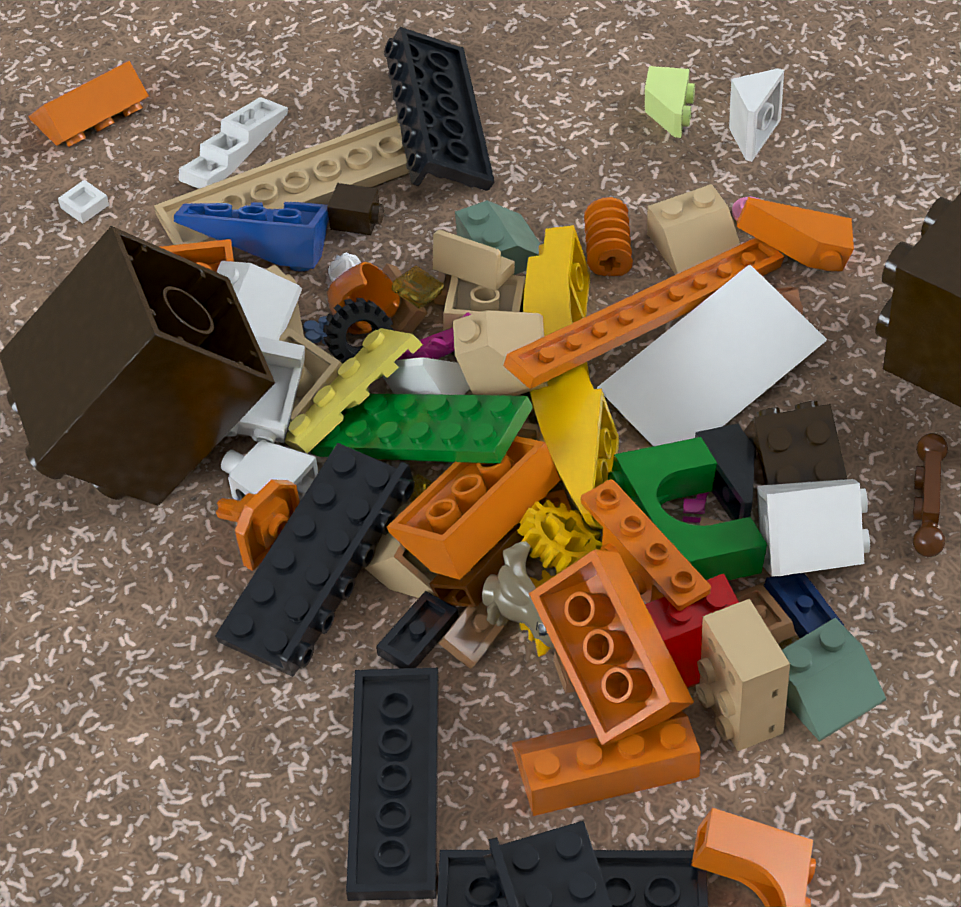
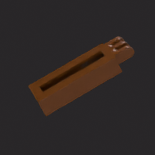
(470, 587)

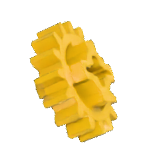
(557, 535)

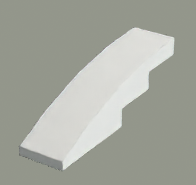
(238, 138)

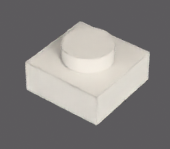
(83, 201)

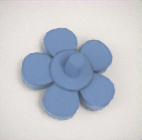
(314, 330)

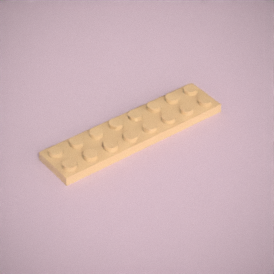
(308, 176)

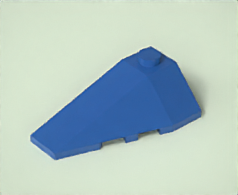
(280, 236)

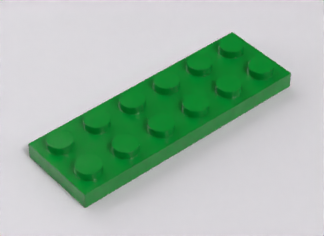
(430, 427)

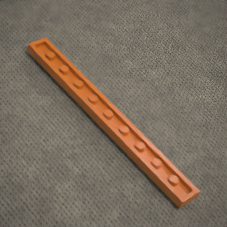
(636, 314)

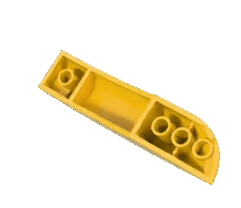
(569, 409)

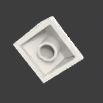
(755, 109)
(427, 377)

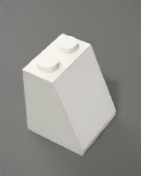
(812, 525)

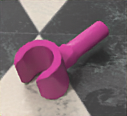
(694, 506)

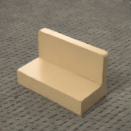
(470, 260)

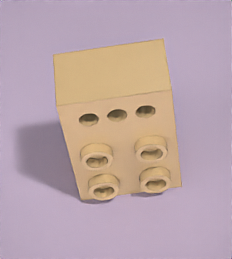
(742, 675)

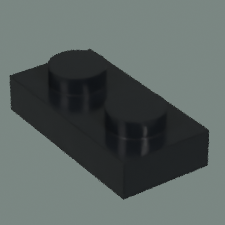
(417, 631)

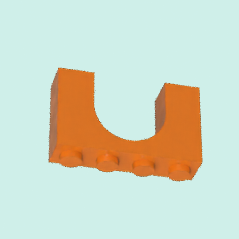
(758, 855)

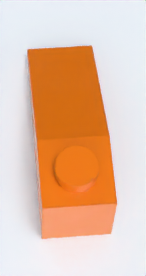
(803, 234)

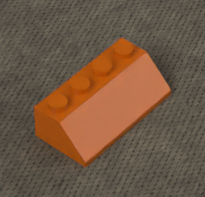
(474, 507)
(610, 647)
(577, 769)

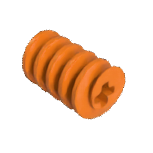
(608, 237)

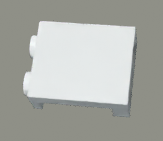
(271, 414)

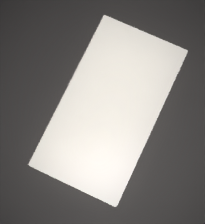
(712, 361)

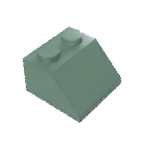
(499, 229)
(830, 679)

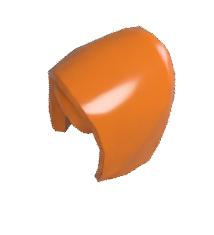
(363, 282)

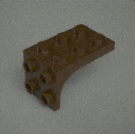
(797, 444)

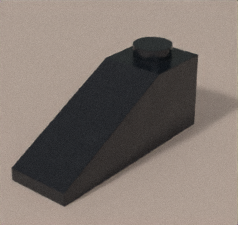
(734, 468)

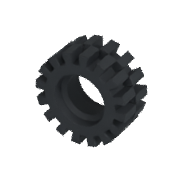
(344, 318)

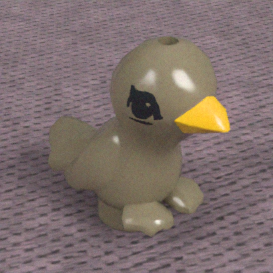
(510, 599)

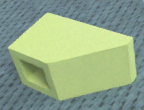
(667, 98)

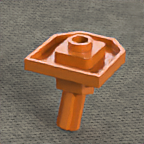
(260, 518)

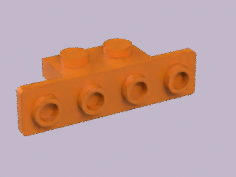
(647, 553)

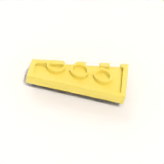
(350, 388)

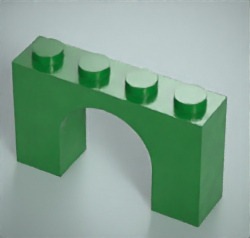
(684, 470)

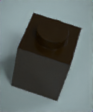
(355, 209)

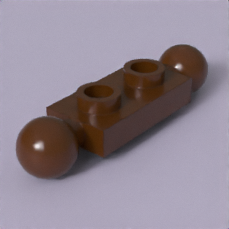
(929, 538)

